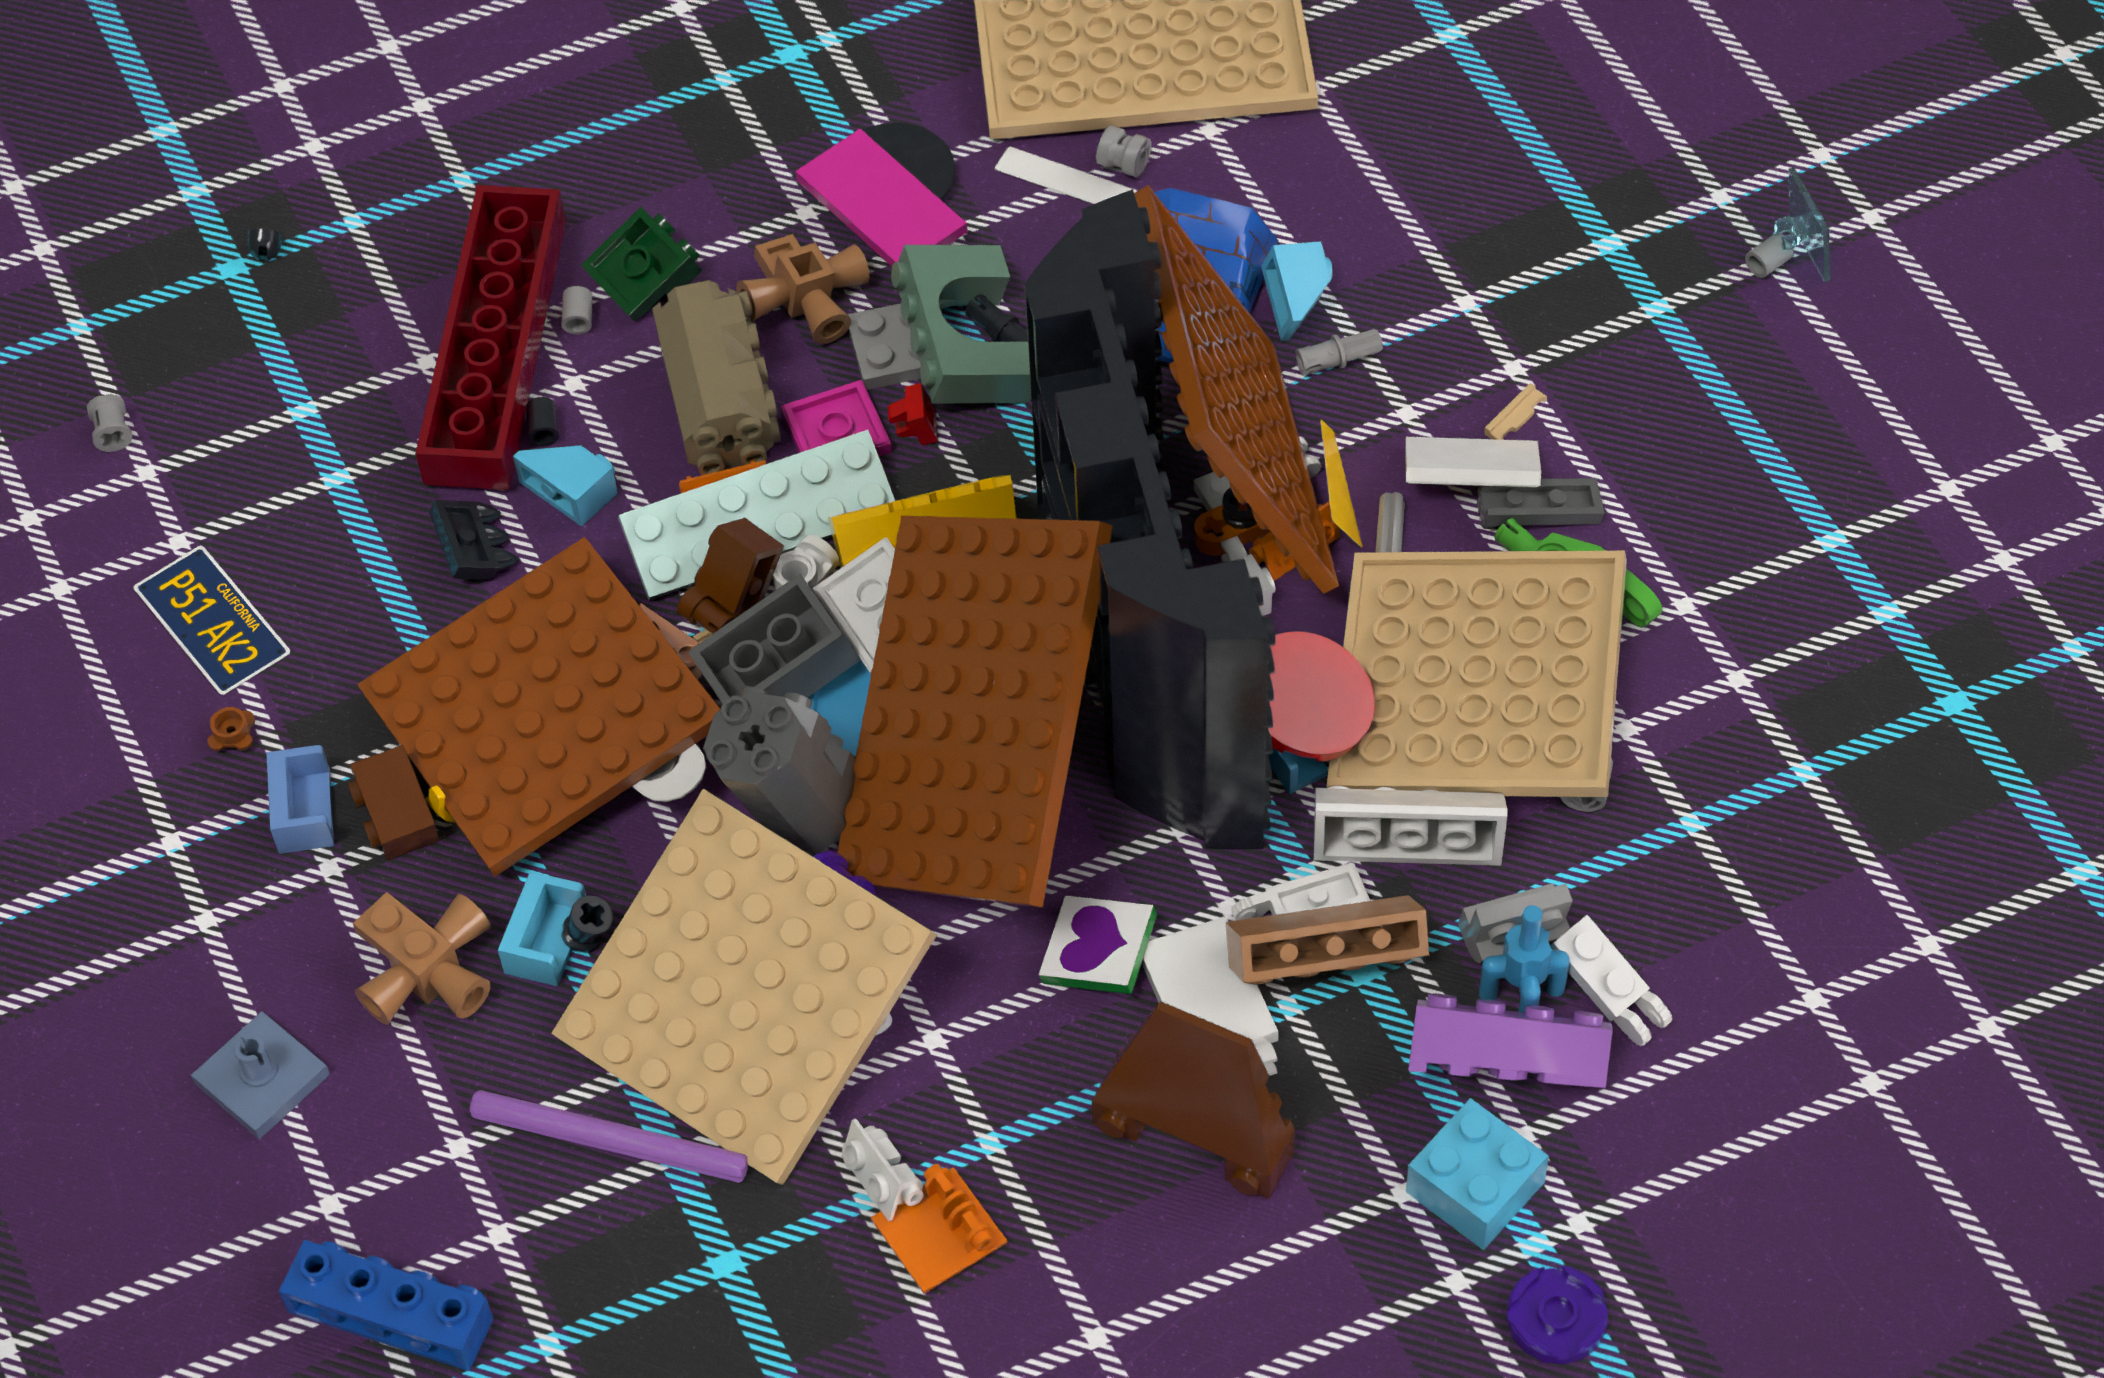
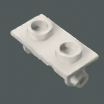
(869, 1157)

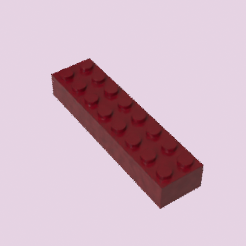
(491, 338)

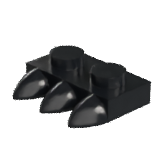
(468, 541)

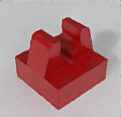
(915, 415)

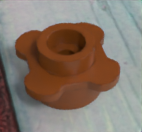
(229, 719)

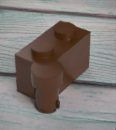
(732, 575)
(394, 803)

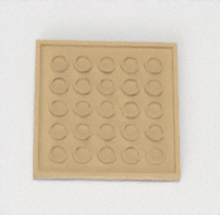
(1486, 671)
(743, 985)

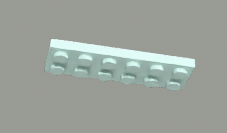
(780, 498)

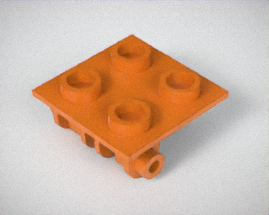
(941, 1231)

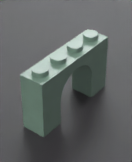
(951, 363)

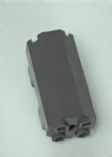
(783, 766)

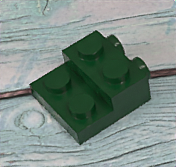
(642, 263)

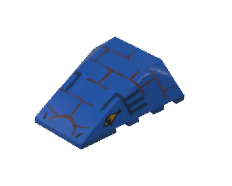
(1228, 237)

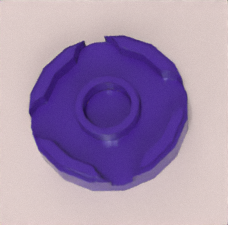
(1557, 1314)

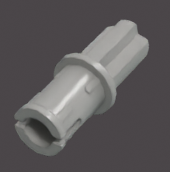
(1337, 351)

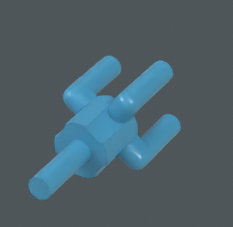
(1526, 962)

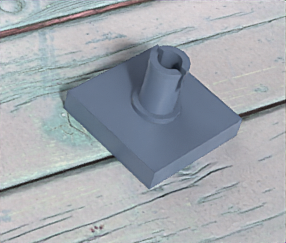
(260, 1075)

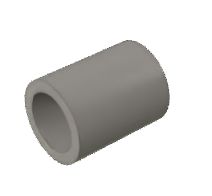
(1767, 256)
(577, 310)

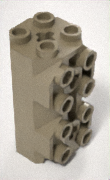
(716, 376)

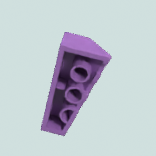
(1510, 1041)

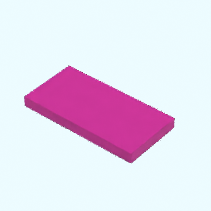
(879, 198)

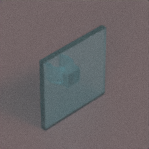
(1805, 225)

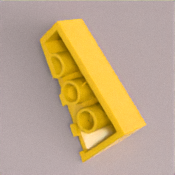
(863, 528)

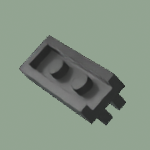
(1552, 503)

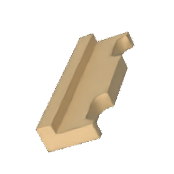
(1515, 413)

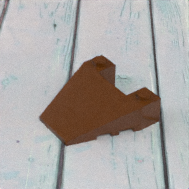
(1201, 1089)

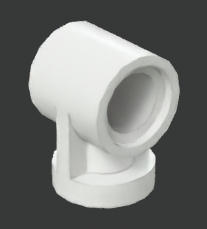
(811, 559)

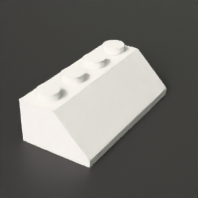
(1409, 826)

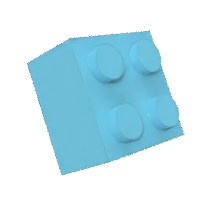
(1476, 1174)

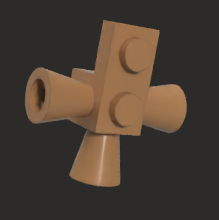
(804, 284)
(421, 957)

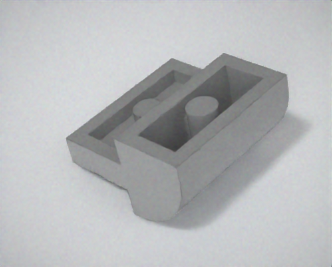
(1489, 922)

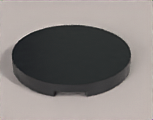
(918, 152)

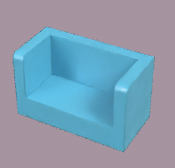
(533, 938)

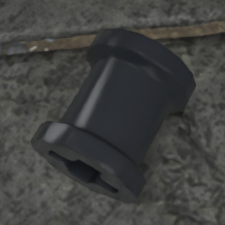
(586, 923)

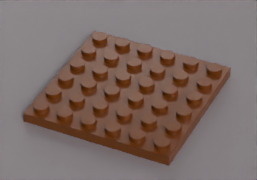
(541, 705)

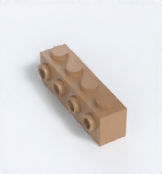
(1327, 939)

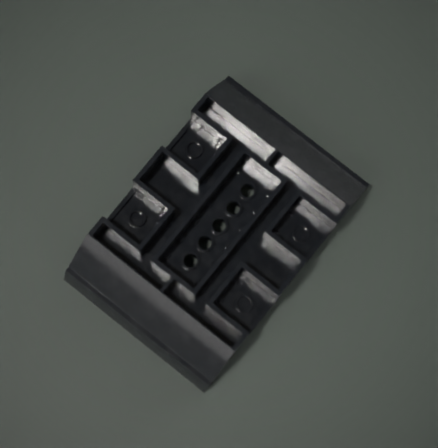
(1171, 645)

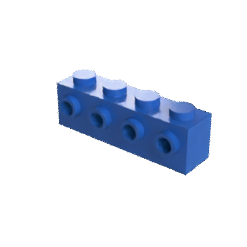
(387, 1303)

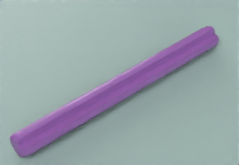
(609, 1136)

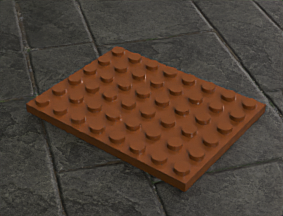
(1236, 396)
(973, 706)

